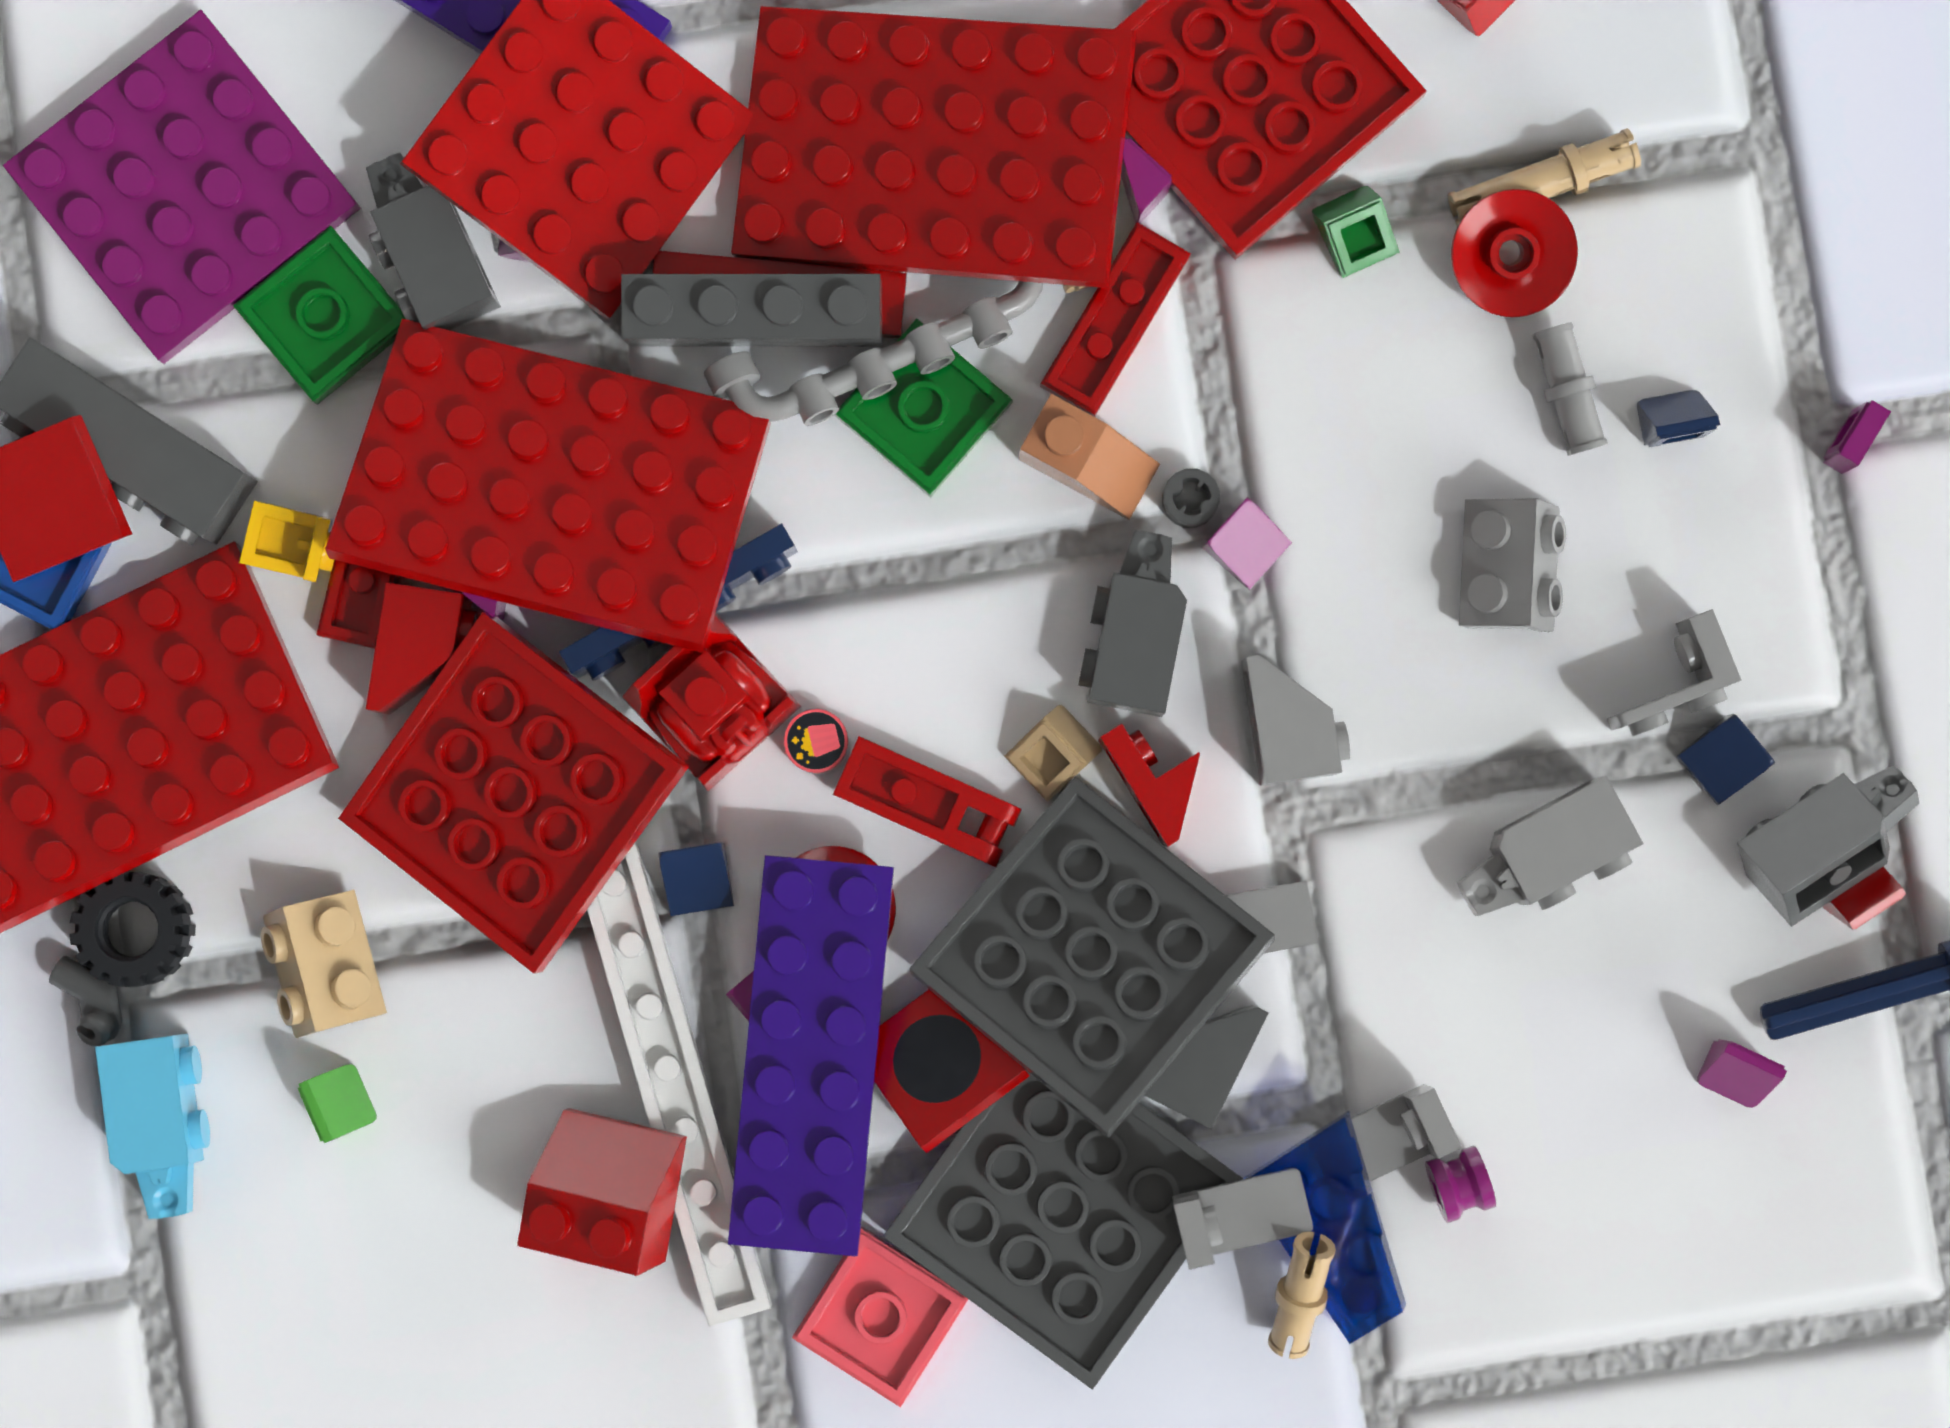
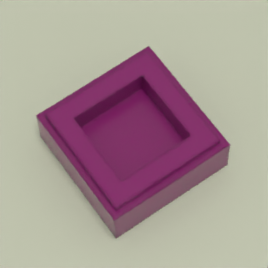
(1856, 436)

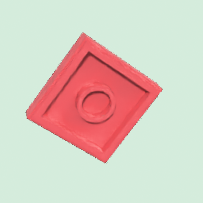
(880, 1318)

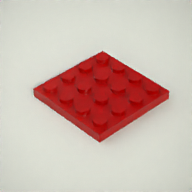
(1258, 103)
(579, 143)
(513, 792)

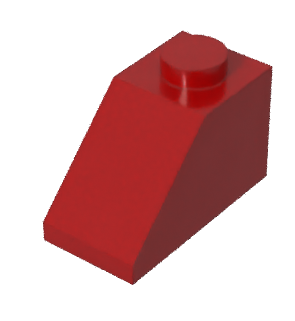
(414, 642)

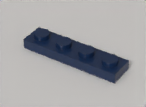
(758, 559)

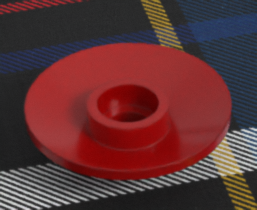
(1544, 261)

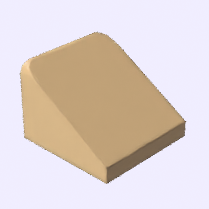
(1053, 752)

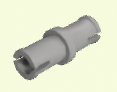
(1569, 388)

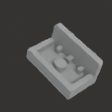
(1511, 564)

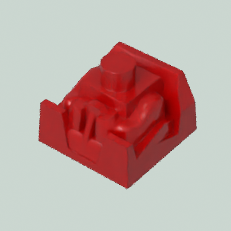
(711, 703)

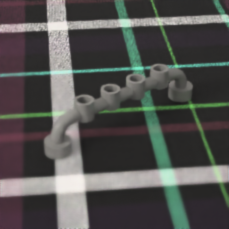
(873, 368)

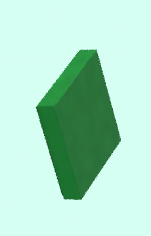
(322, 315)
(927, 418)

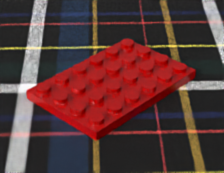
(934, 145)
(550, 485)
(145, 731)

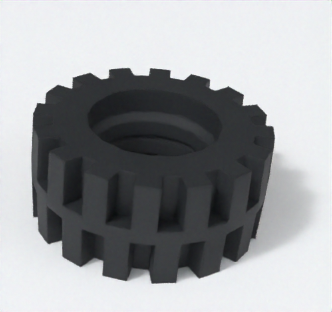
(92, 930)

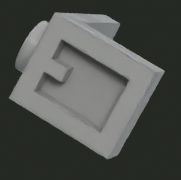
(1701, 650)
(1404, 1131)
(1241, 1215)

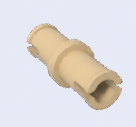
(1301, 1295)

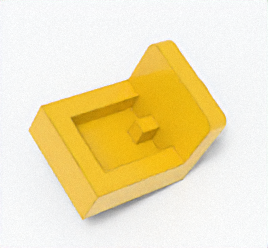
(286, 541)

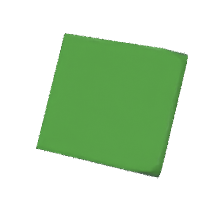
(337, 1102)

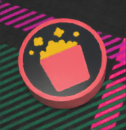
(816, 741)

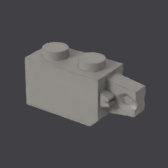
(1552, 848)

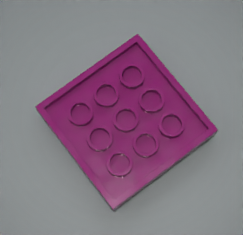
(180, 186)

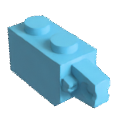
(154, 1118)

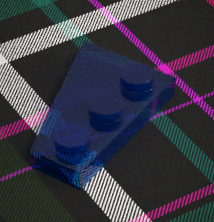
(1342, 1206)

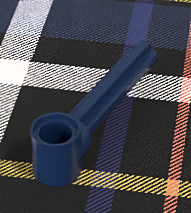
(1858, 995)

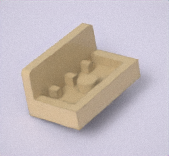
(322, 964)

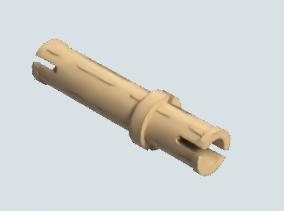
(1562, 173)

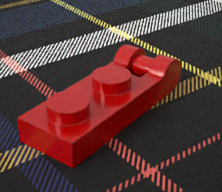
(924, 800)

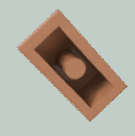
(1088, 457)

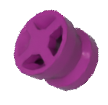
(1460, 1184)

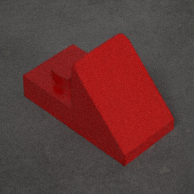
(1160, 798)

